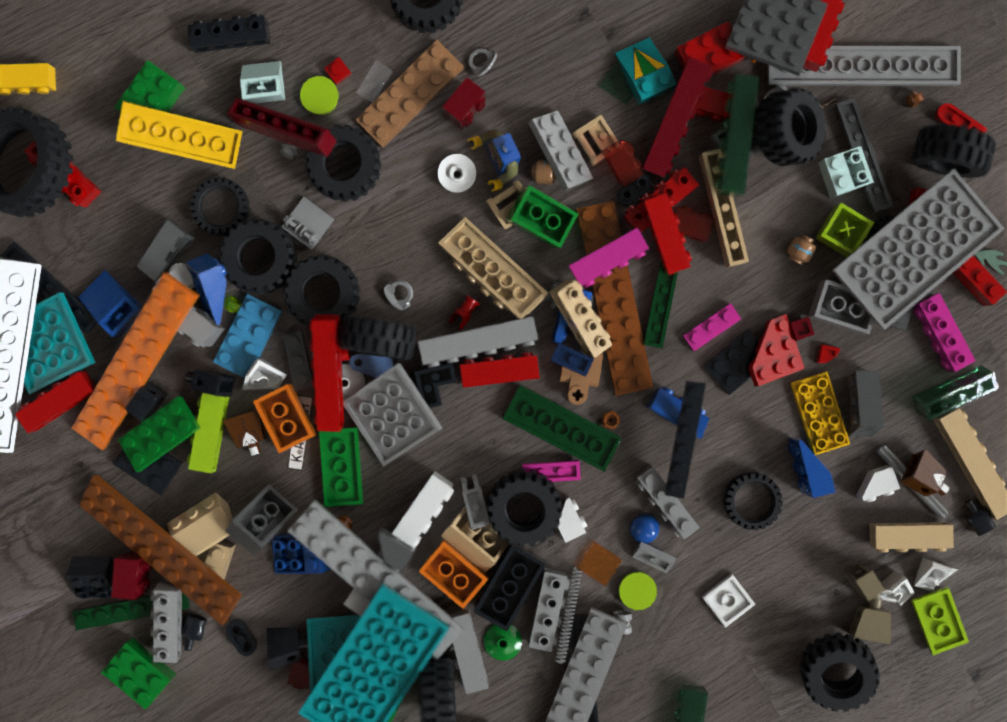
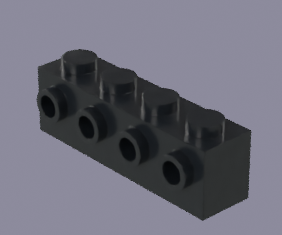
(229, 34)

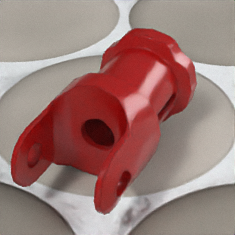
(465, 311)

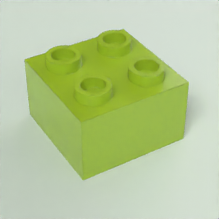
(844, 230)

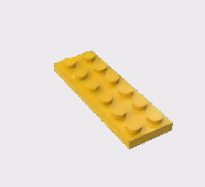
(178, 135)

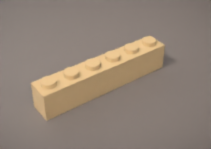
(723, 212)
(973, 461)

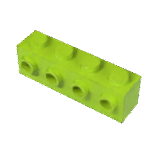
(208, 439)

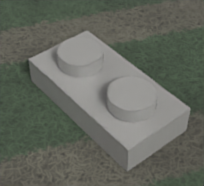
(654, 557)

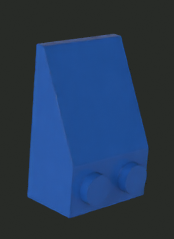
(209, 284)

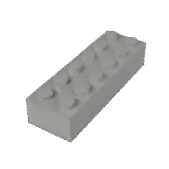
(478, 340)

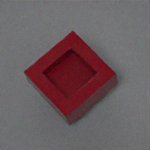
(802, 328)

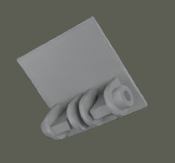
(307, 223)

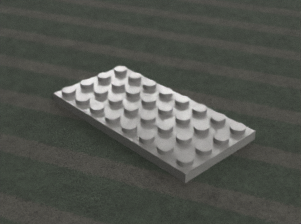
(918, 249)

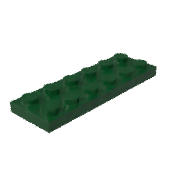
(562, 428)

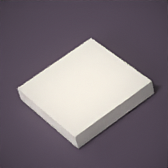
(728, 600)

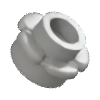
(288, 151)

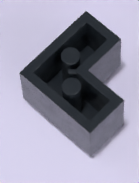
(430, 380)

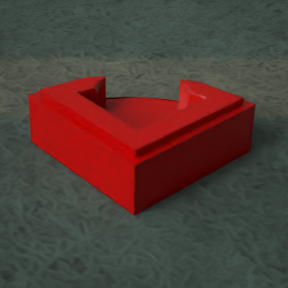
(826, 353)

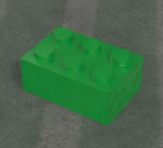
(152, 89)
(542, 217)
(137, 674)

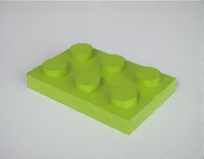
(939, 621)

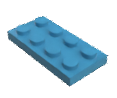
(247, 335)

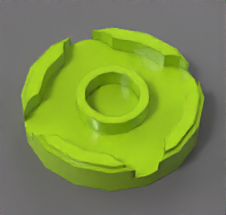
(319, 95)
(637, 590)

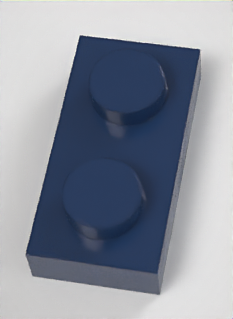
(572, 360)

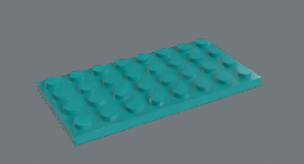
(376, 662)

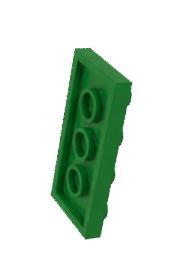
(159, 434)
(341, 467)

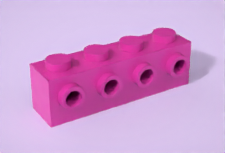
(608, 257)
(943, 333)

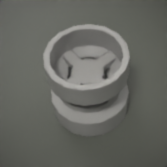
(625, 616)

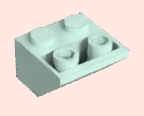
(262, 82)
(845, 172)

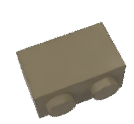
(864, 582)

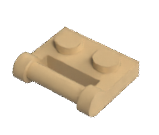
(600, 134)
(502, 214)

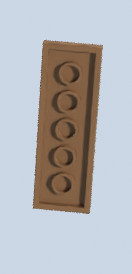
(409, 93)

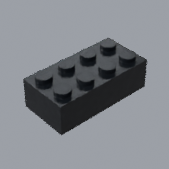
(509, 586)

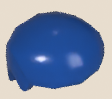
(644, 528)

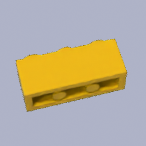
(27, 78)

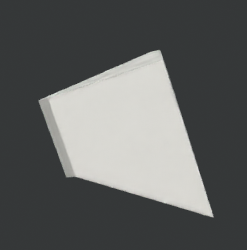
(263, 376)
(931, 574)
(896, 588)

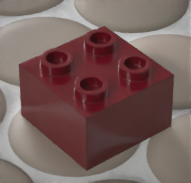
(465, 103)
(130, 576)

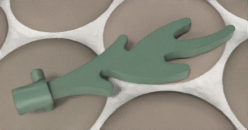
(990, 258)

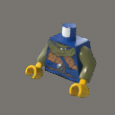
(502, 154)

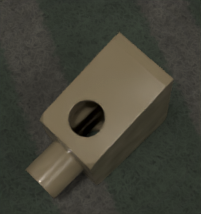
(872, 623)

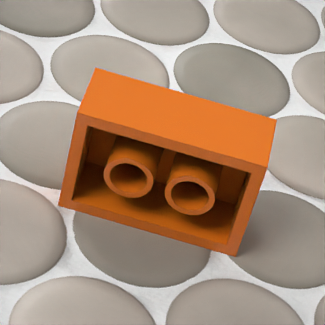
(284, 418)
(453, 573)

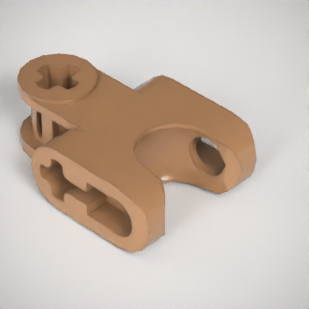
(581, 383)

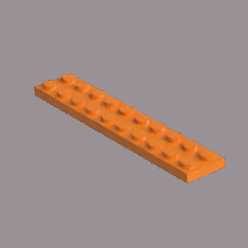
(135, 360)

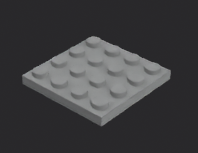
(391, 414)

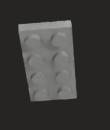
(560, 150)

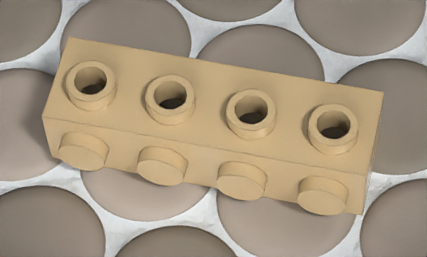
(581, 318)
(911, 536)

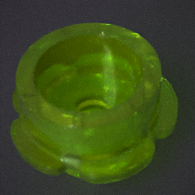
(232, 304)

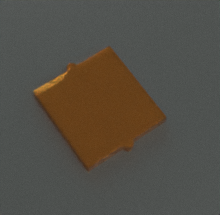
(599, 563)

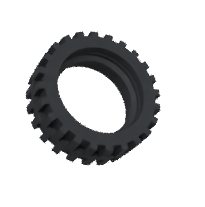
(51, 166)

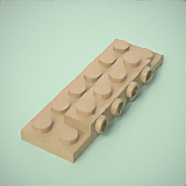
(492, 270)

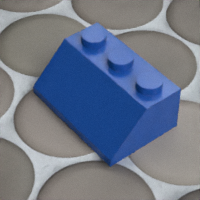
(669, 408)

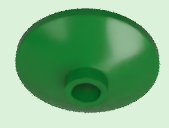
(495, 635)

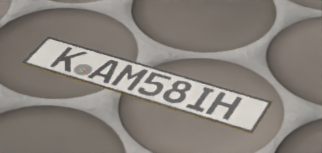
(297, 453)

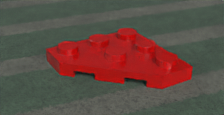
(776, 353)

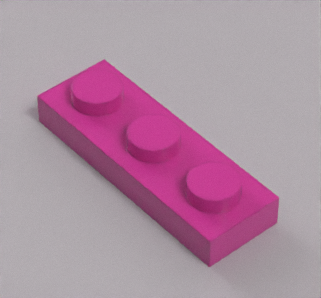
(711, 327)
(556, 470)

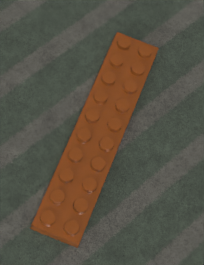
(616, 304)
(160, 549)

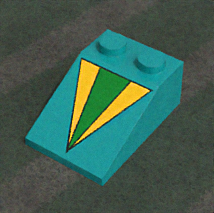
(645, 71)

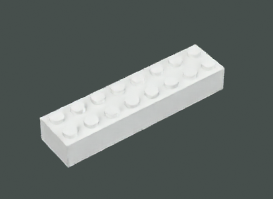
(412, 524)

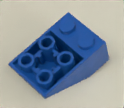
(111, 304)
(813, 476)
(295, 558)

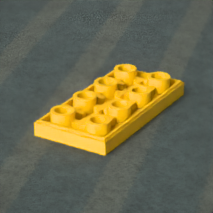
(819, 413)

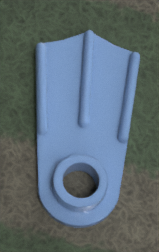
(371, 364)

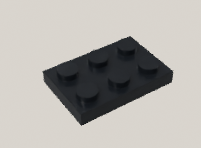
(732, 363)
(155, 476)

